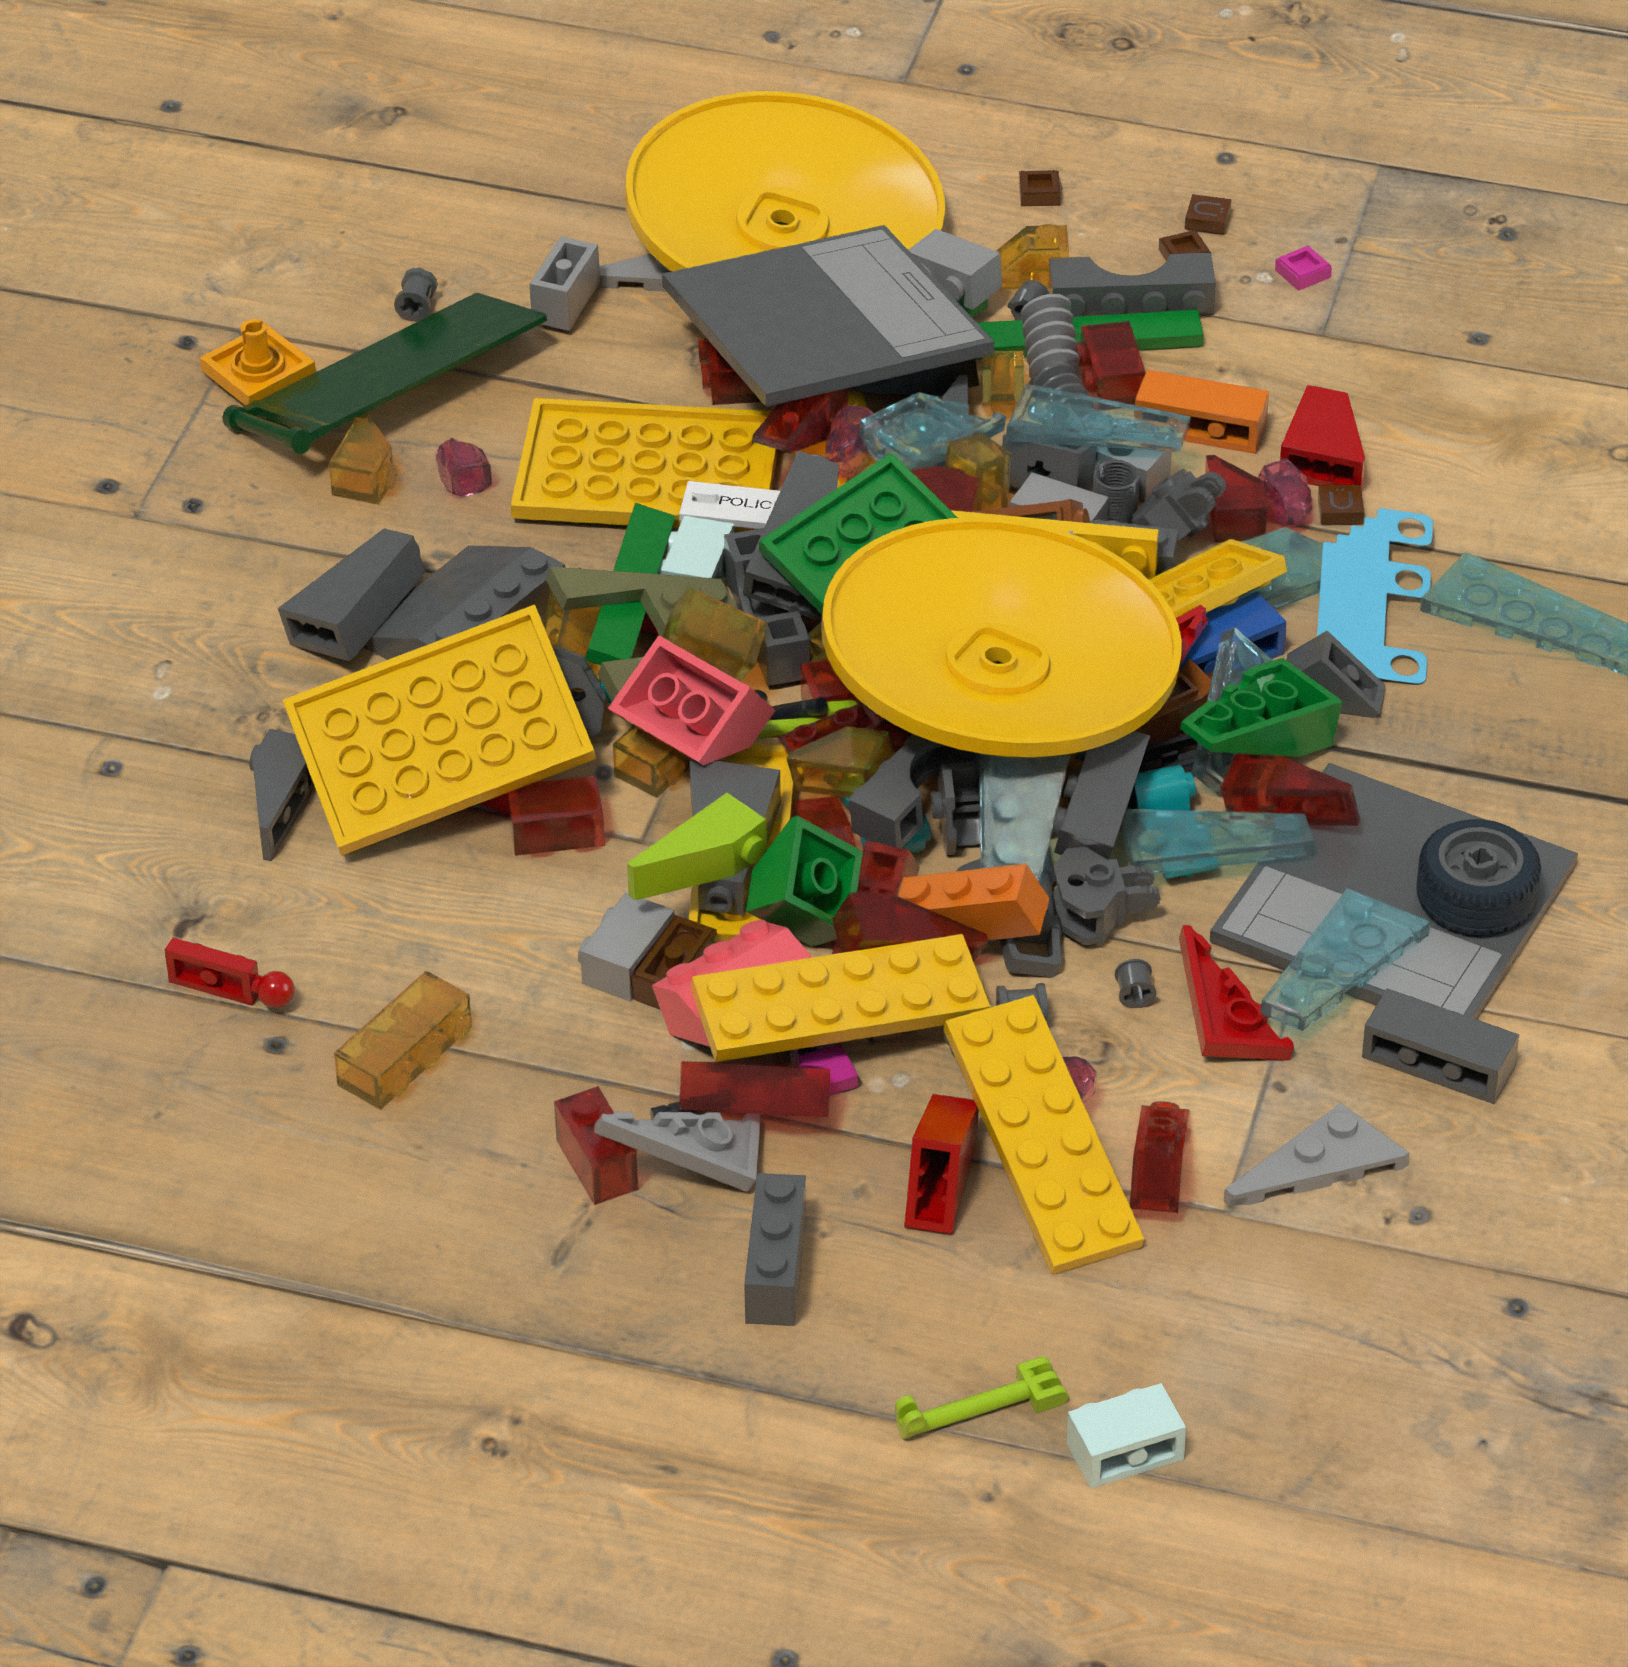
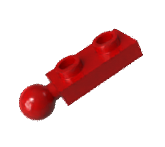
(225, 975)

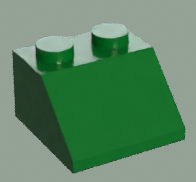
(804, 881)

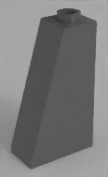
(806, 483)
(354, 596)
(754, 787)

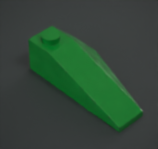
(1268, 714)

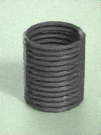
(1121, 484)

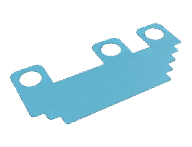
(1356, 590)

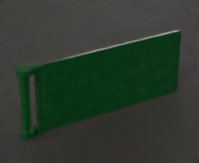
(383, 371)

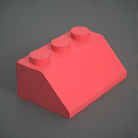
(691, 704)
(755, 946)

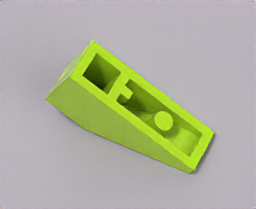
(701, 850)

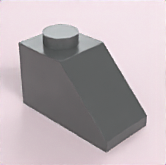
(1341, 674)

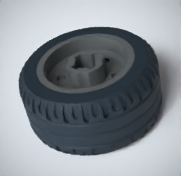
(1478, 877)

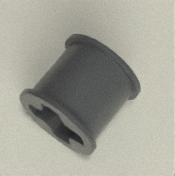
(1135, 983)

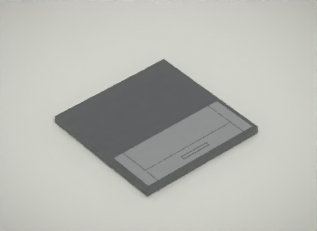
(826, 315)
(1380, 859)

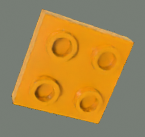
(256, 363)

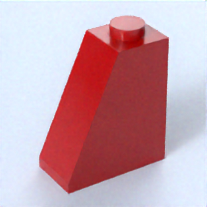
(1325, 439)
(940, 1163)

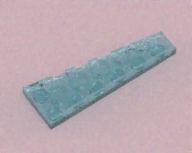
(1515, 605)

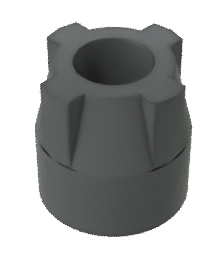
(1028, 290)

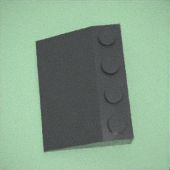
(463, 594)

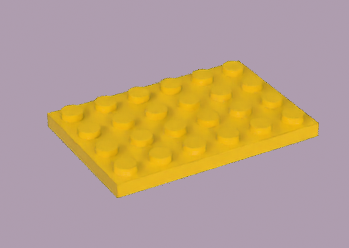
(604, 457)
(438, 729)

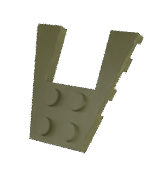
(657, 592)

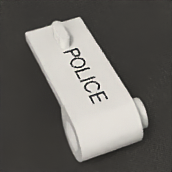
(727, 503)

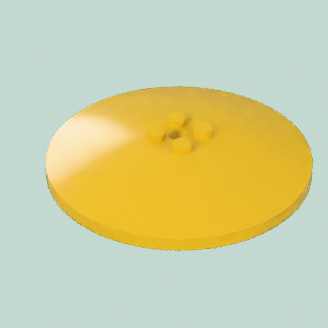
(739, 163)
(941, 601)

